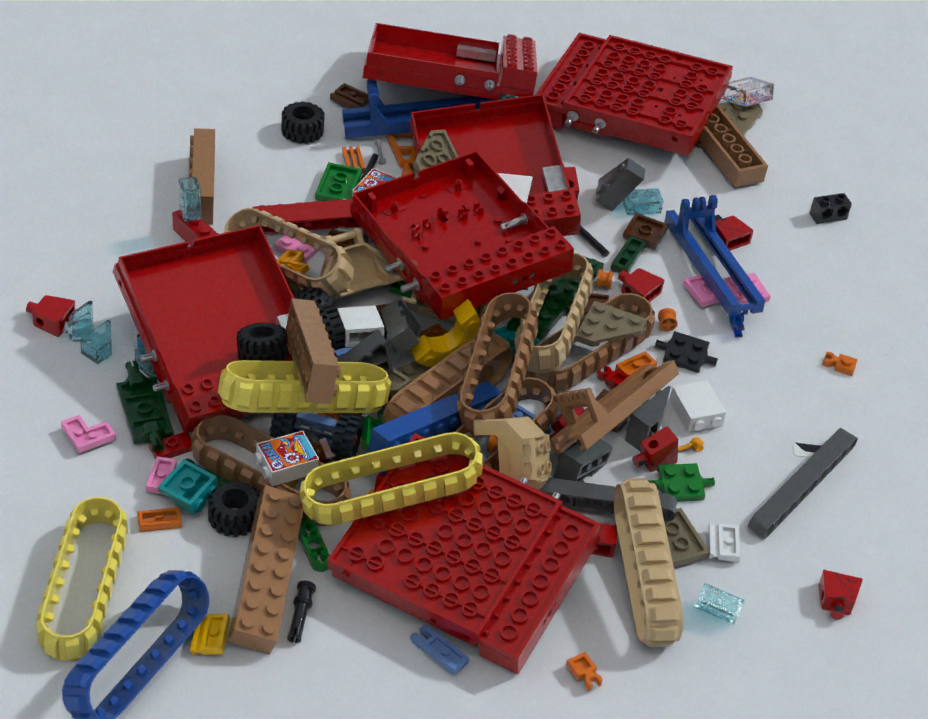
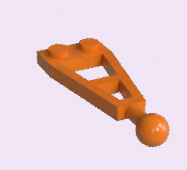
(398, 151)

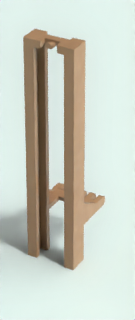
(610, 409)

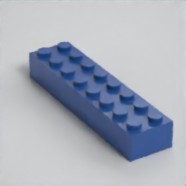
(428, 421)

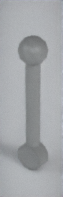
(382, 161)

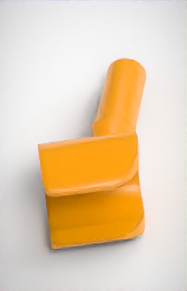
(695, 443)

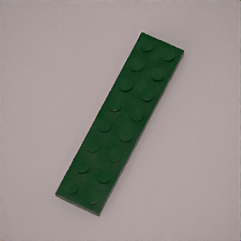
(556, 302)

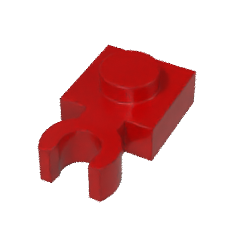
(612, 378)

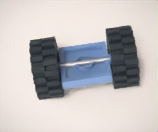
(341, 434)

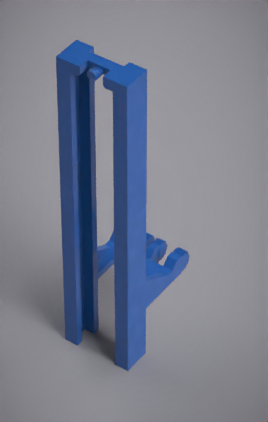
(392, 118)
(704, 220)

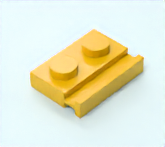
(211, 635)

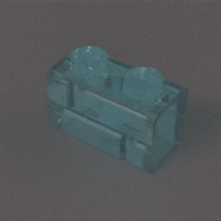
(189, 199)
(643, 202)
(719, 603)

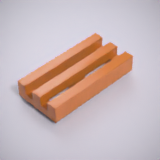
(352, 152)
(158, 519)

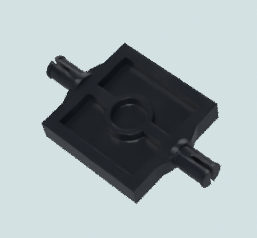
(686, 351)

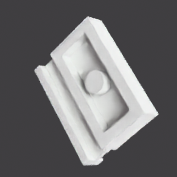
(724, 542)

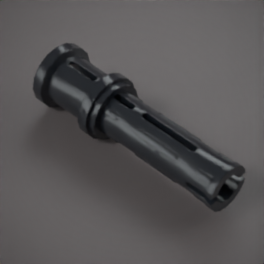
(302, 604)

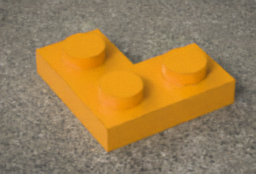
(293, 260)

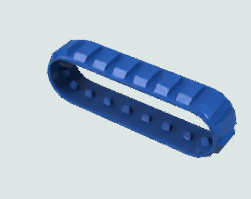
(192, 612)

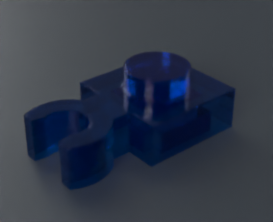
(737, 324)

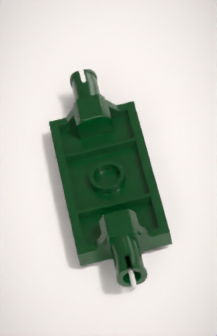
(144, 408)

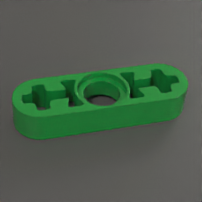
(312, 553)

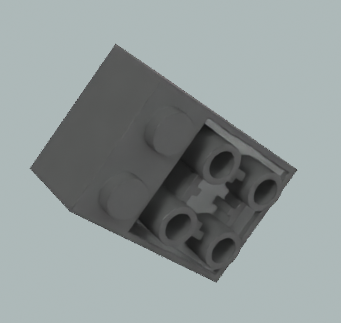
(647, 418)

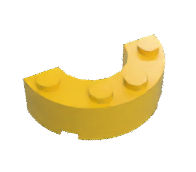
(433, 350)

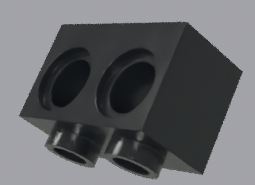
(830, 208)

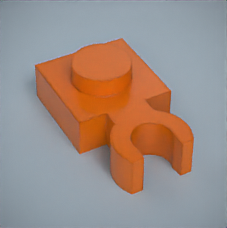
(842, 364)
(584, 668)

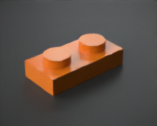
(632, 364)

